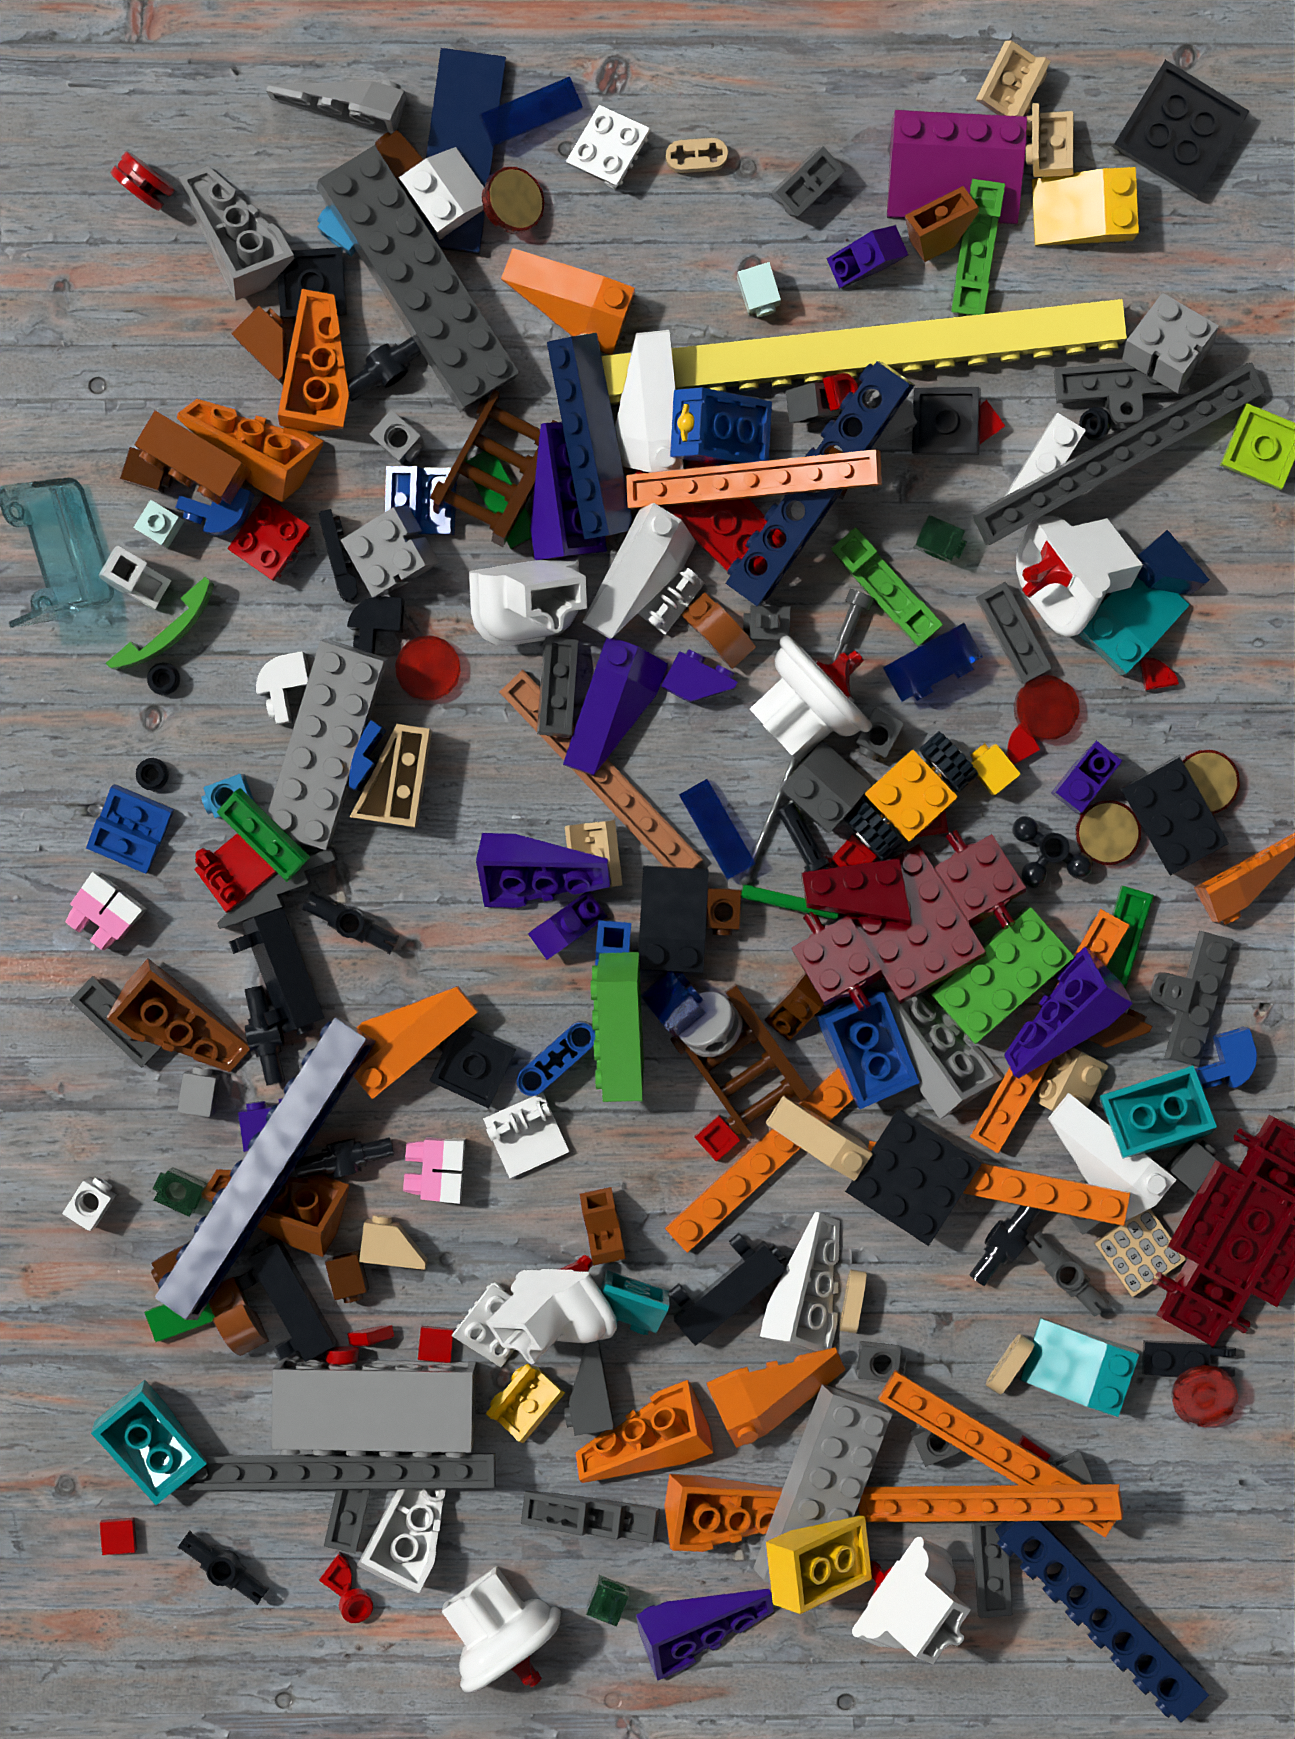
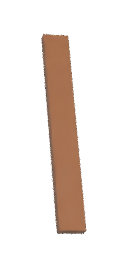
(609, 786)

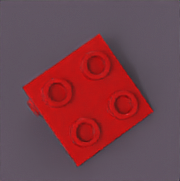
(269, 538)
(232, 871)

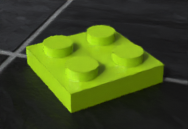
(1261, 447)

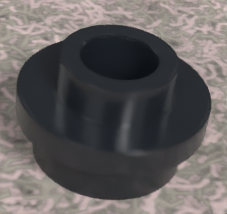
(1088, 422)
(153, 678)
(144, 767)

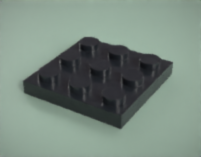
(1180, 128)
(914, 1177)

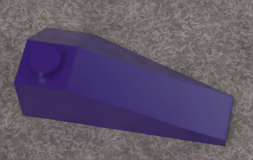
(555, 511)
(617, 696)
(525, 869)
(1078, 1008)
(686, 1627)

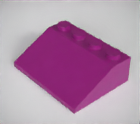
(946, 151)

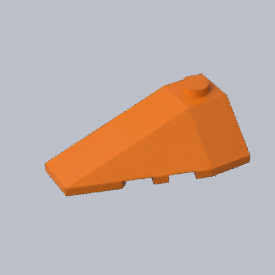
(571, 296)
(315, 376)
(273, 454)
(1240, 884)
(409, 1035)
(763, 1398)
(658, 1436)
(715, 1511)

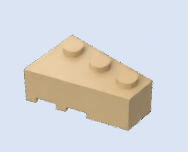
(398, 779)

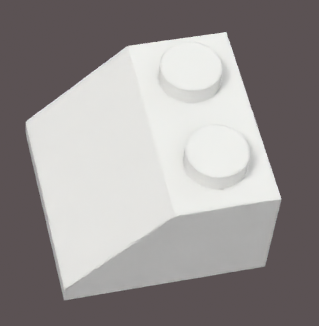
(444, 191)

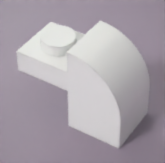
(133, 577)
(276, 677)

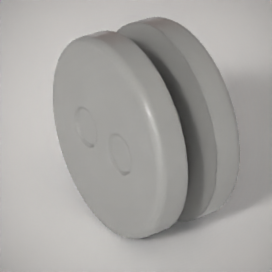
(716, 1029)

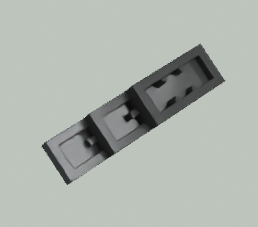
(268, 895)
(590, 1516)

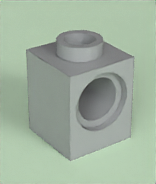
(387, 427)
(198, 1092)

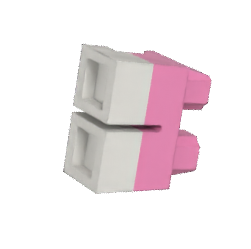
(116, 918)
(436, 1154)

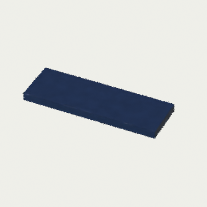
(464, 89)

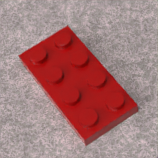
(724, 527)

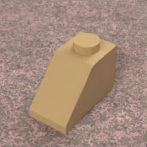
(389, 1244)

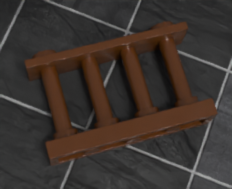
(514, 494)
(772, 1059)

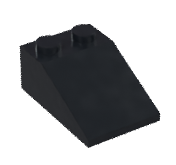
(673, 918)

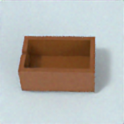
(191, 459)

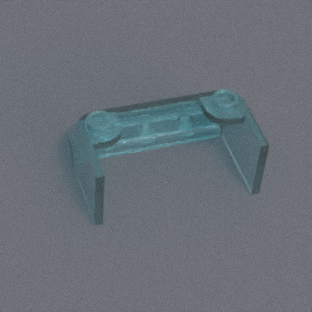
(64, 547)

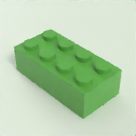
(1012, 970)
(618, 1026)

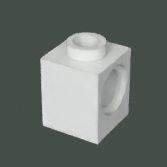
(80, 1213)

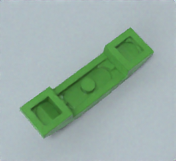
(977, 249)
(886, 587)
(196, 600)

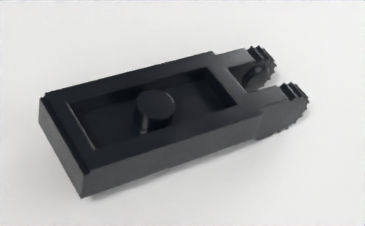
(338, 557)
(1175, 1357)

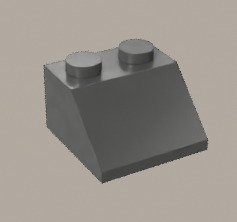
(825, 787)

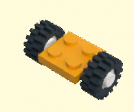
(911, 795)

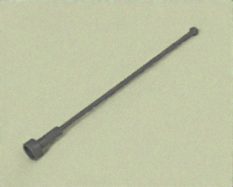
(858, 602)

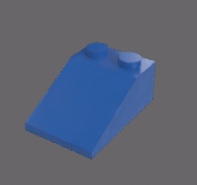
(868, 1048)

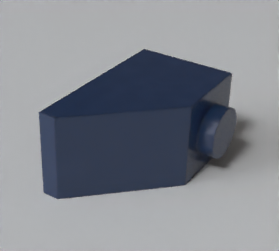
(1169, 567)

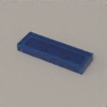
(531, 111)
(717, 829)

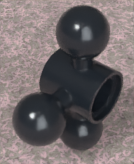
(1035, 873)

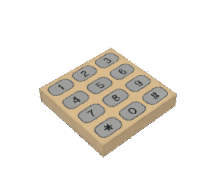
(1138, 1251)

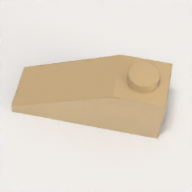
(820, 1138)

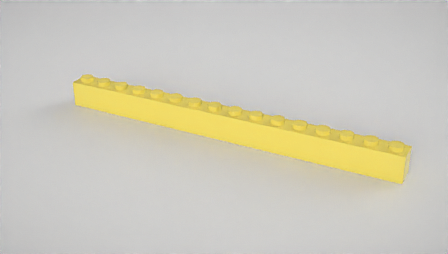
(896, 345)

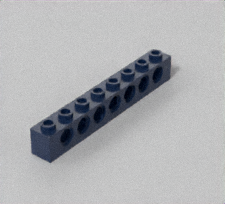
(758, 587)
(1184, 1693)

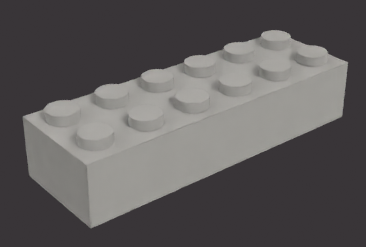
(324, 740)
(828, 1465)

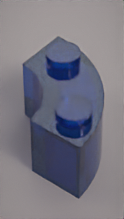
(933, 662)
(673, 1002)

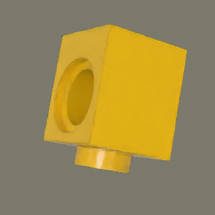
(993, 768)

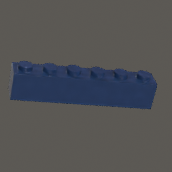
(590, 435)

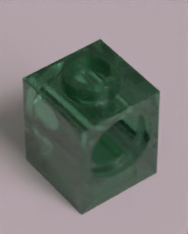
(940, 540)
(193, 1187)
(607, 1600)

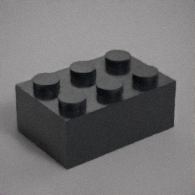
(1174, 815)

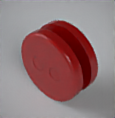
(141, 180)

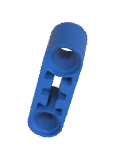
(557, 1070)

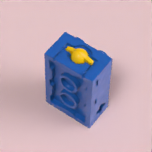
(719, 427)

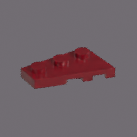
(862, 889)

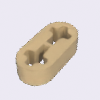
(696, 147)
(853, 1301)
(1009, 1364)

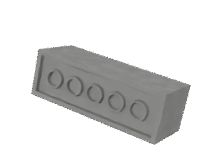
(374, 1407)

